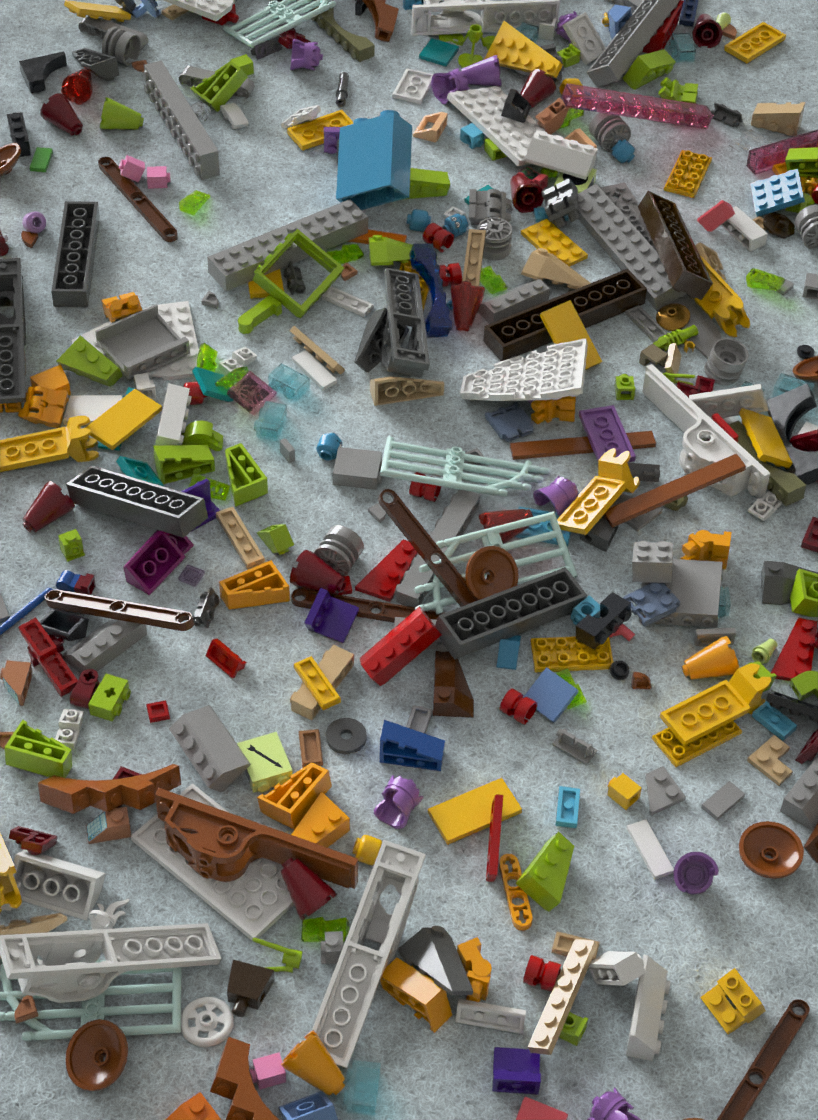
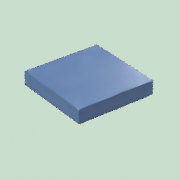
(551, 694)

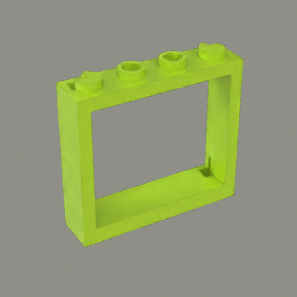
(313, 251)

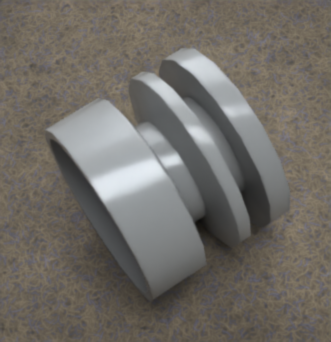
(121, 45)
(609, 130)
(807, 225)
(497, 238)
(726, 361)
(340, 549)

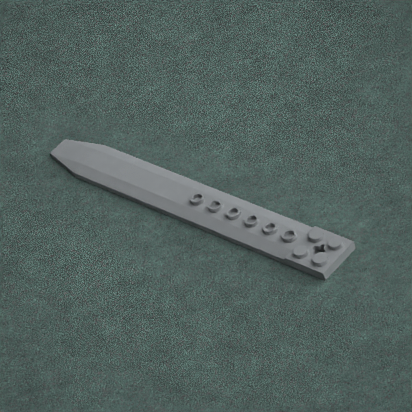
(707, 330)

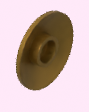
(673, 316)

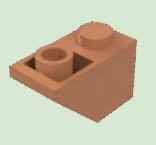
(552, 116)

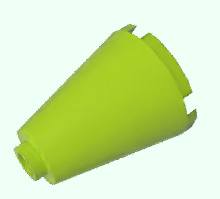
(119, 116)

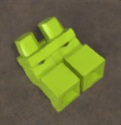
(674, 91)

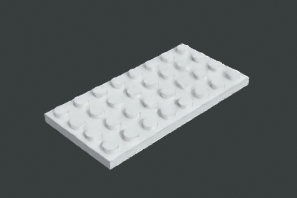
(484, 110)
(248, 902)

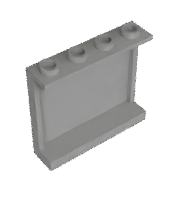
(141, 342)
(698, 590)

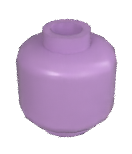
(31, 218)

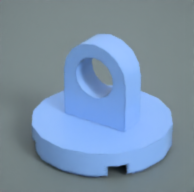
(147, 5)

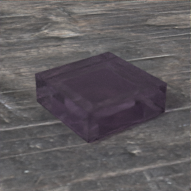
(191, 575)

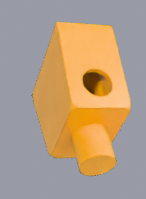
(52, 379)

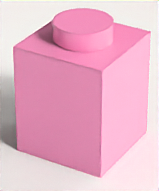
(132, 168)
(157, 177)
(268, 1071)

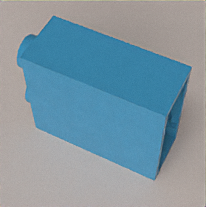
(374, 160)

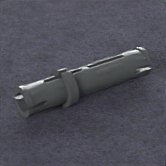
(342, 92)

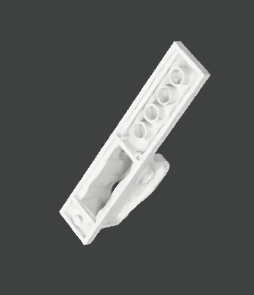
(456, 20)
(697, 430)
(361, 967)
(75, 976)

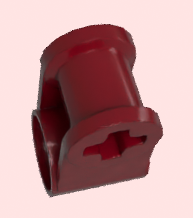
(85, 688)

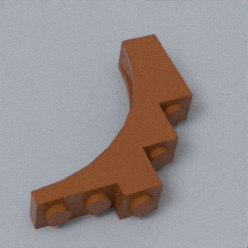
(384, 18)
(134, 791)
(235, 1083)

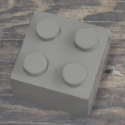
(652, 562)

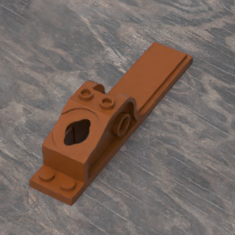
(227, 844)

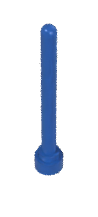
(24, 611)

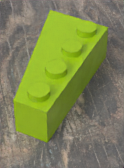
(428, 183)

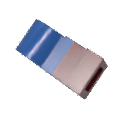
(76, 583)

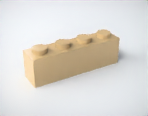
(335, 666)

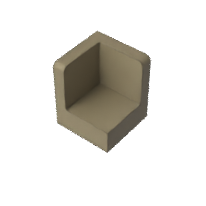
(654, 355)

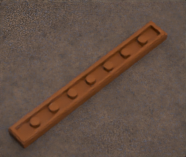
(572, 446)
(674, 490)

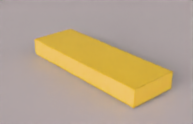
(317, 683)

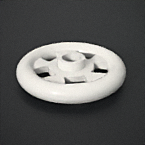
(214, 1037)

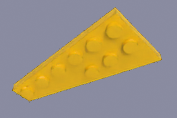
(521, 53)

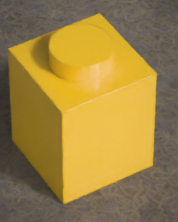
(624, 791)

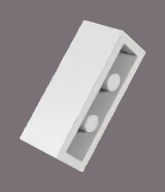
(745, 230)
(616, 968)

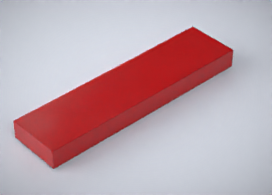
(494, 838)

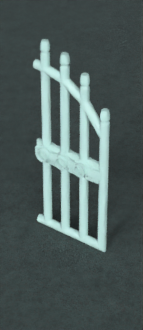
(279, 11)
(454, 467)
(491, 537)
(95, 1007)

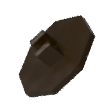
(778, 225)

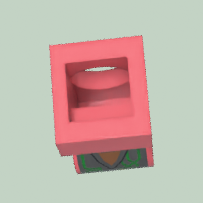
(535, 177)

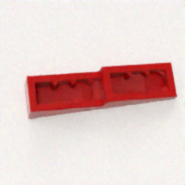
(48, 657)

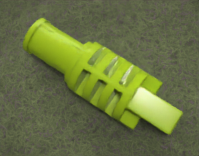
(677, 336)

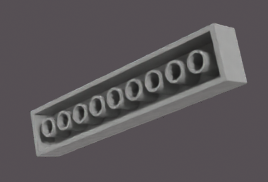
(630, 41)
(181, 120)
(325, 228)
(625, 245)

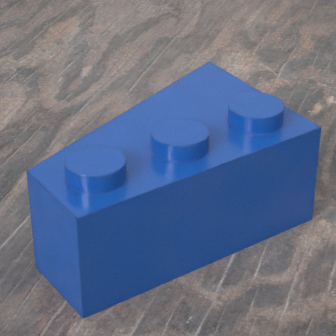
(410, 747)

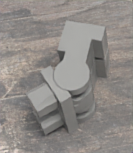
(488, 204)

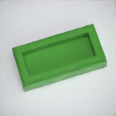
(41, 159)

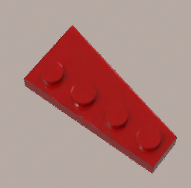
(388, 572)
(797, 652)

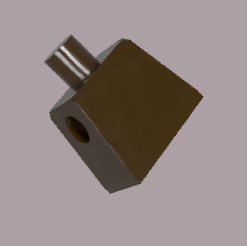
(248, 986)

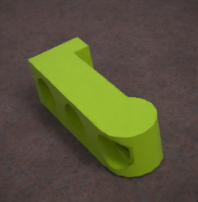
(258, 314)

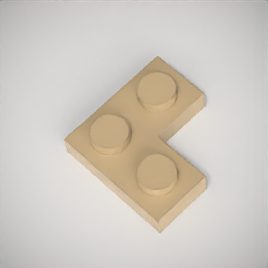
(767, 760)

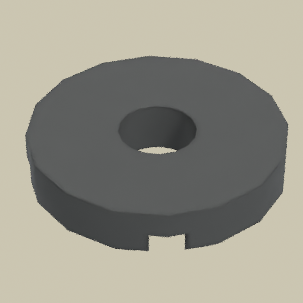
(350, 745)

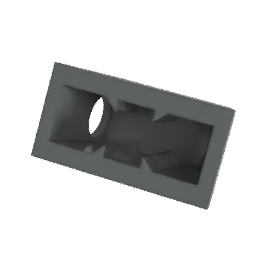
(600, 535)

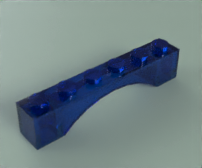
(424, 262)

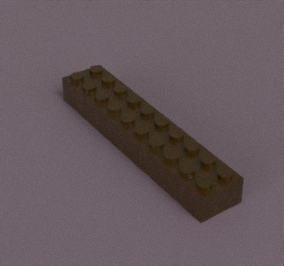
(675, 246)
(592, 303)

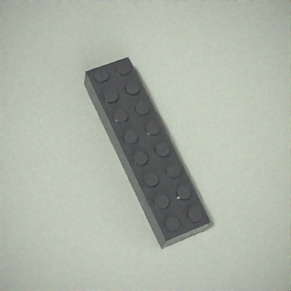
(75, 254)
(137, 501)
(509, 612)

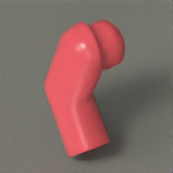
(624, 631)

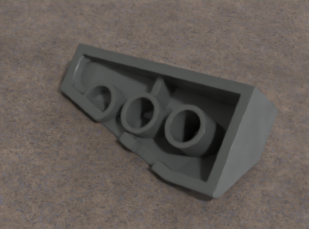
(98, 63)
(370, 346)
(778, 581)
(437, 957)

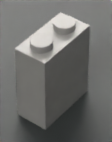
(357, 468)

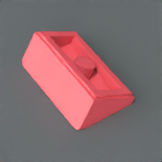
(716, 216)
(535, 1110)

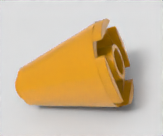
(712, 661)
(315, 1065)

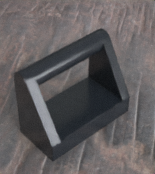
(510, 111)
(64, 625)

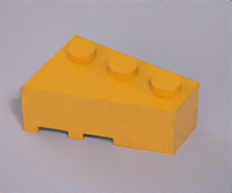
(255, 587)
(294, 798)
(323, 823)
(418, 992)

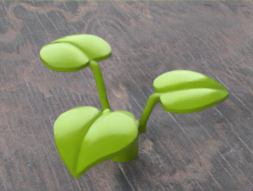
(474, 36)

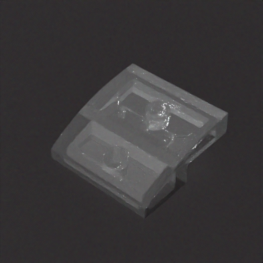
(751, 138)

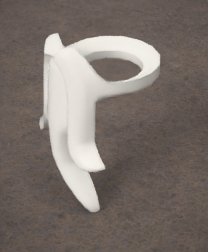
(106, 919)

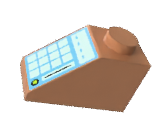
(17, 679)
(109, 826)

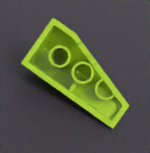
(386, 250)
(805, 594)

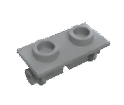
(573, 746)

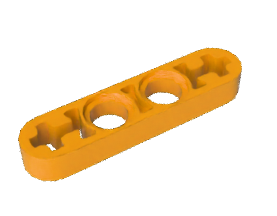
(515, 892)

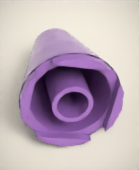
(484, 72)

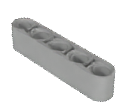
(100, 26)
(193, 76)

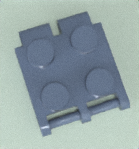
(511, 423)
(653, 601)

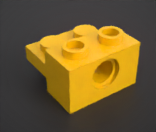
(746, 1002)

